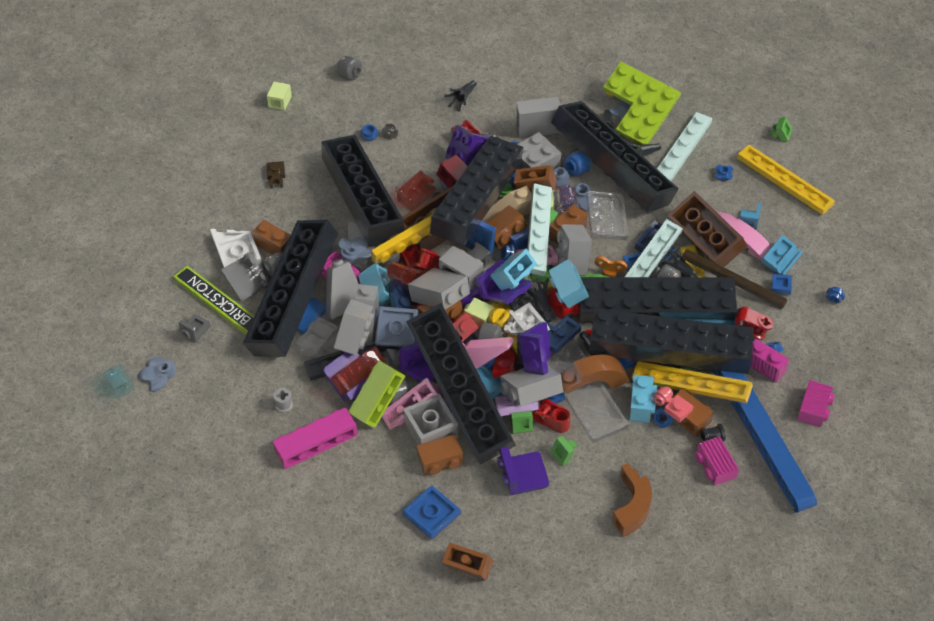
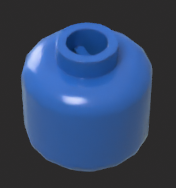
(577, 163)

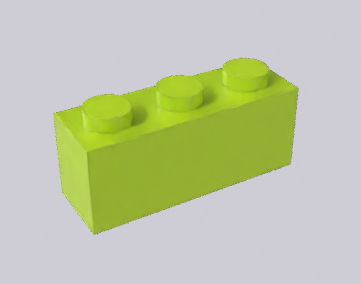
(376, 394)

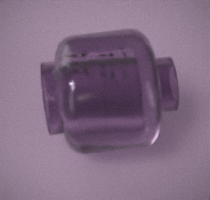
(564, 197)

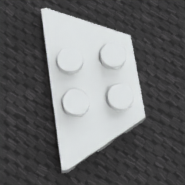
(234, 245)

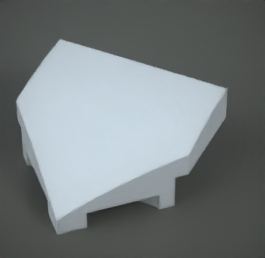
(523, 320)

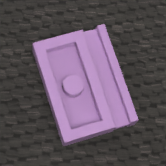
(506, 406)

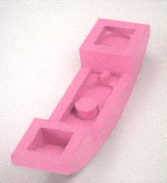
(756, 243)

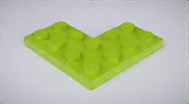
(649, 101)

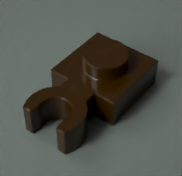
(275, 173)

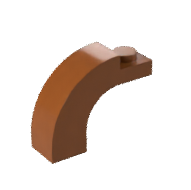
(593, 369)
(634, 514)

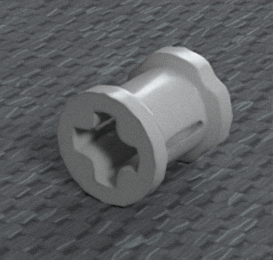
(283, 400)

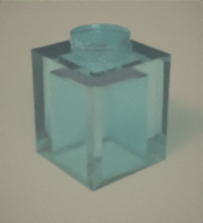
(118, 381)

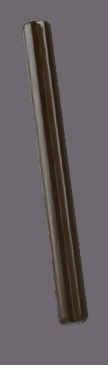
(740, 281)

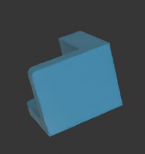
(751, 217)

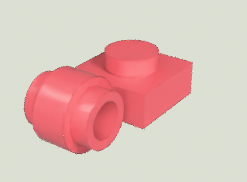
(675, 407)

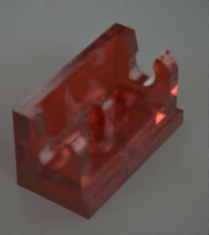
(415, 191)

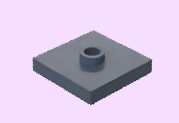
(392, 327)

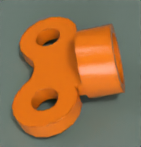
(609, 267)

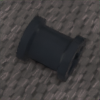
(714, 432)

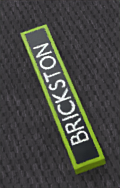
(214, 298)

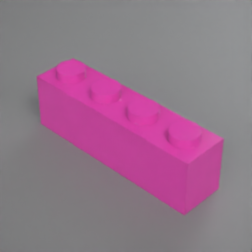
(315, 438)

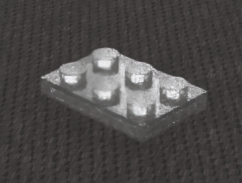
(607, 215)

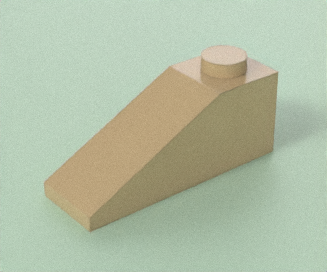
(518, 199)

